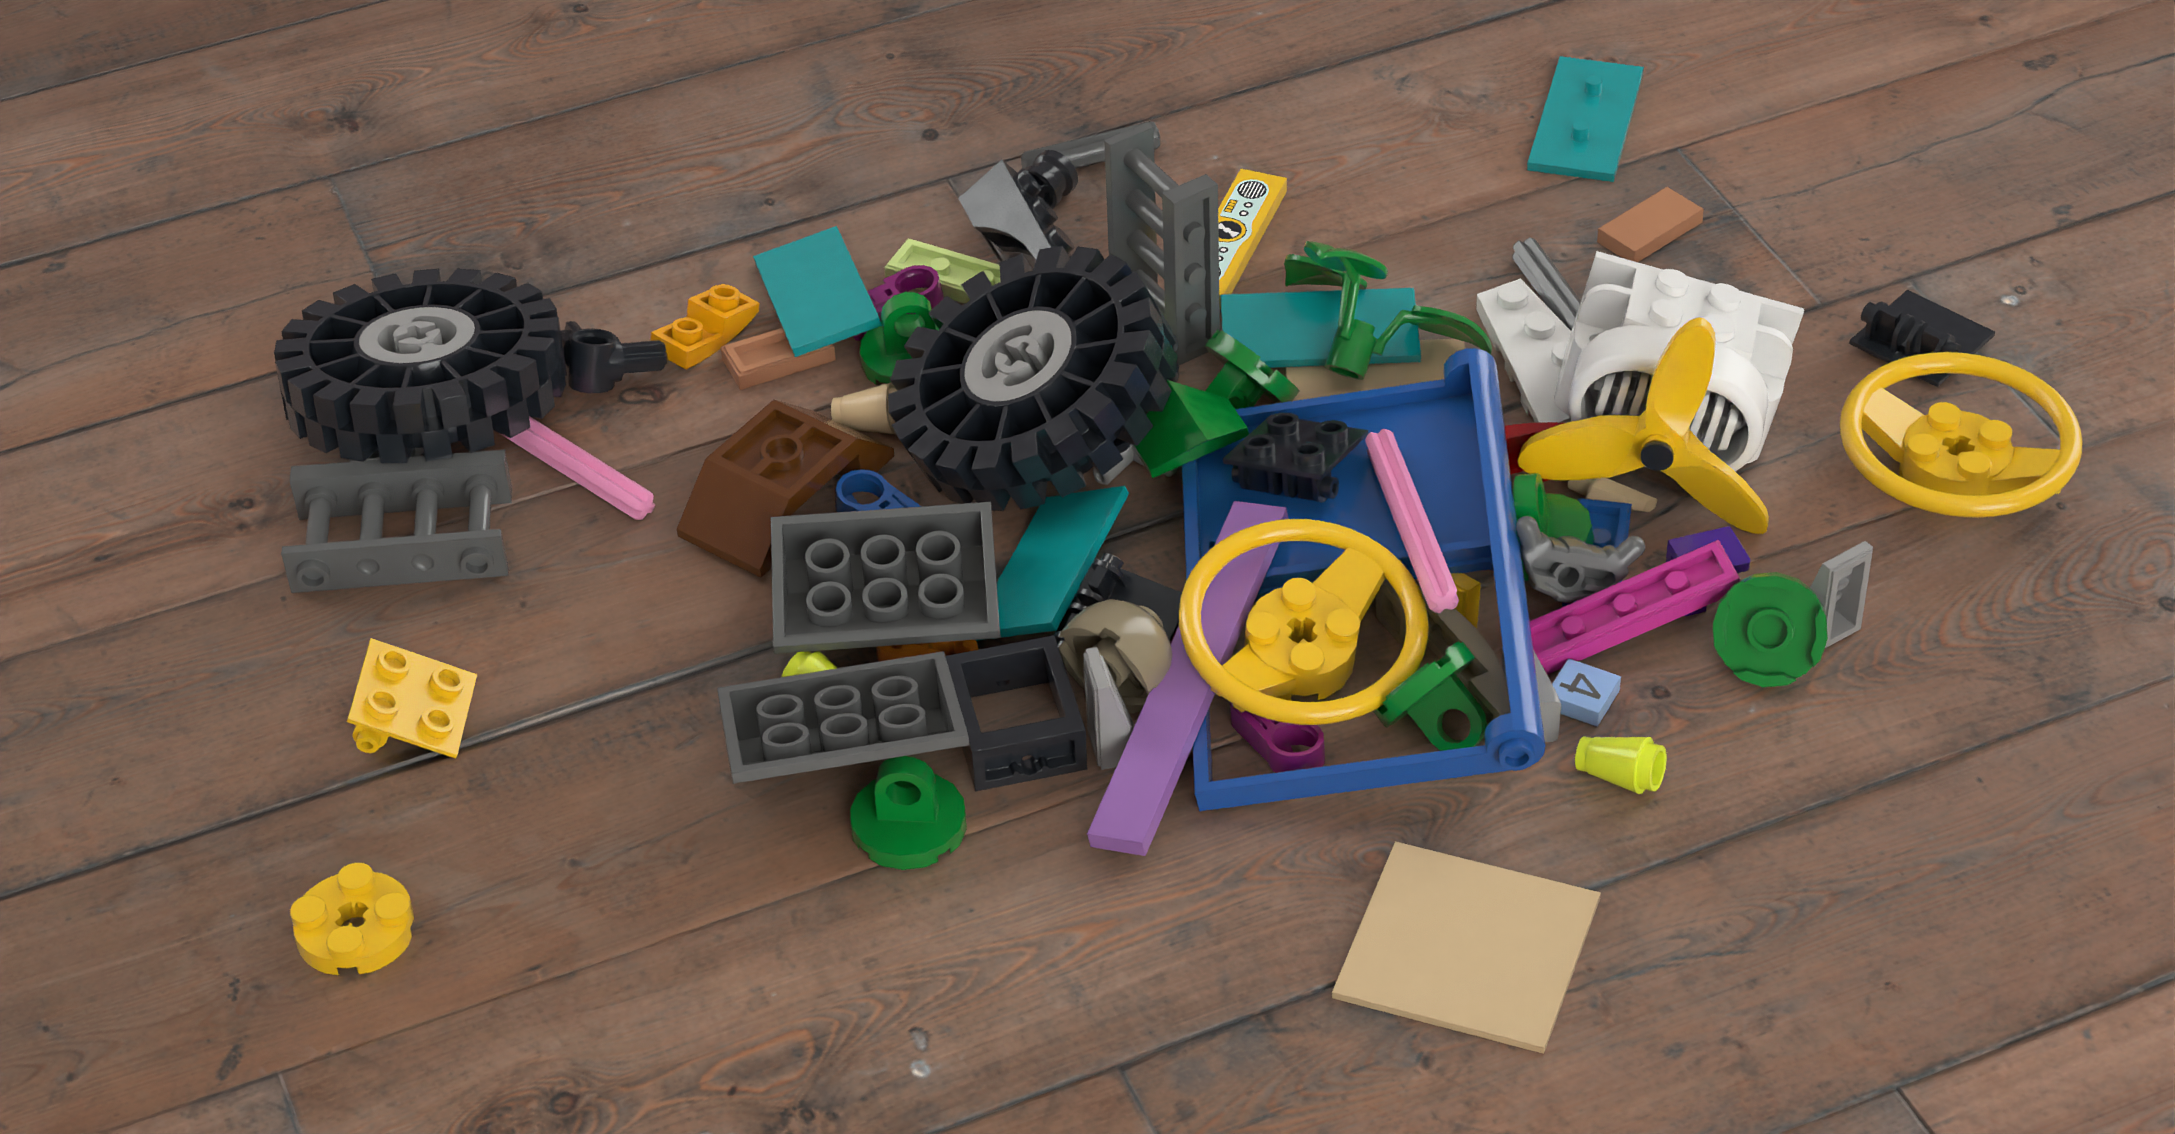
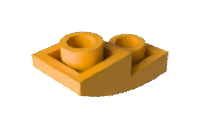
(710, 323)

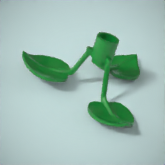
(1354, 338)

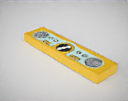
(1243, 221)

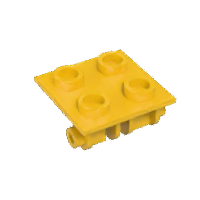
(409, 700)

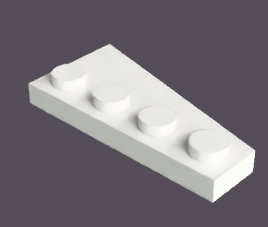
(1530, 343)

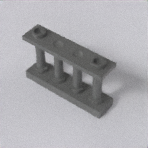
(1188, 234)
(382, 488)

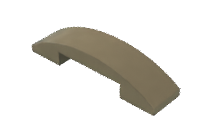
(1482, 677)

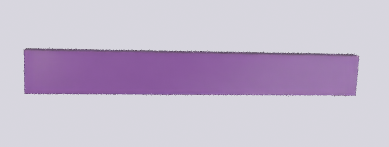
(1181, 700)

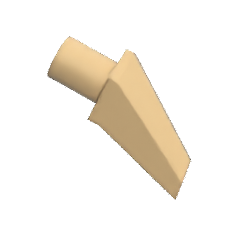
(1610, 490)

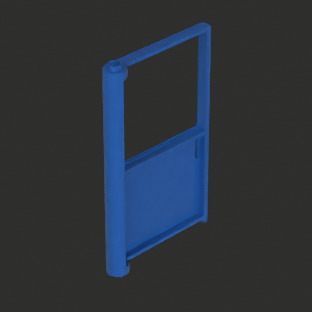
(1461, 470)

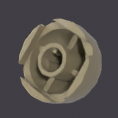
(1130, 643)

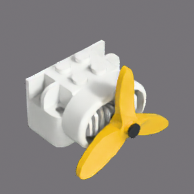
(1669, 382)

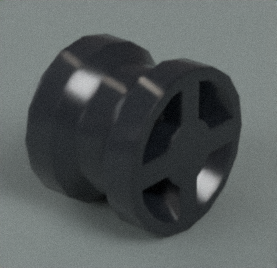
(1054, 175)

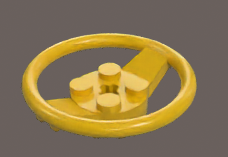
(1954, 457)
(1305, 632)

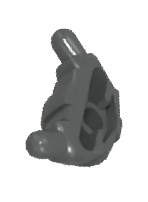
(1569, 566)

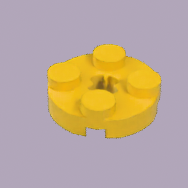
(352, 894)

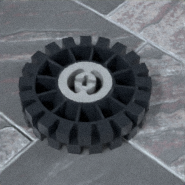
(421, 365)
(1033, 378)

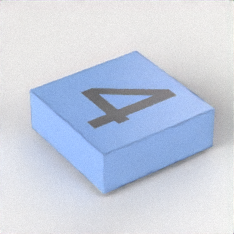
(1585, 691)

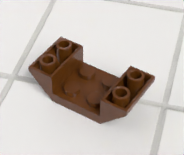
(769, 473)

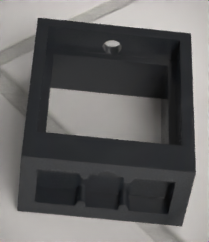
(997, 755)

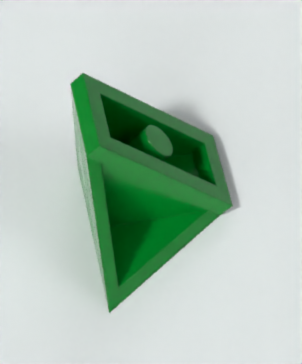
(1188, 429)

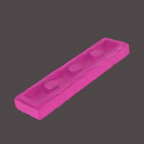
(1633, 606)

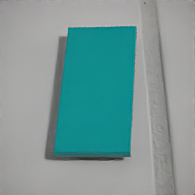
(1586, 119)
(816, 291)
(1301, 326)
(1054, 559)

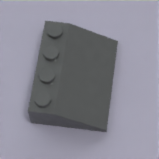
(883, 577)
(840, 717)

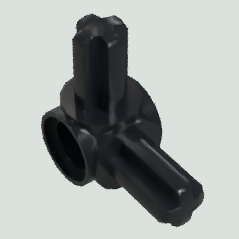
(599, 358)

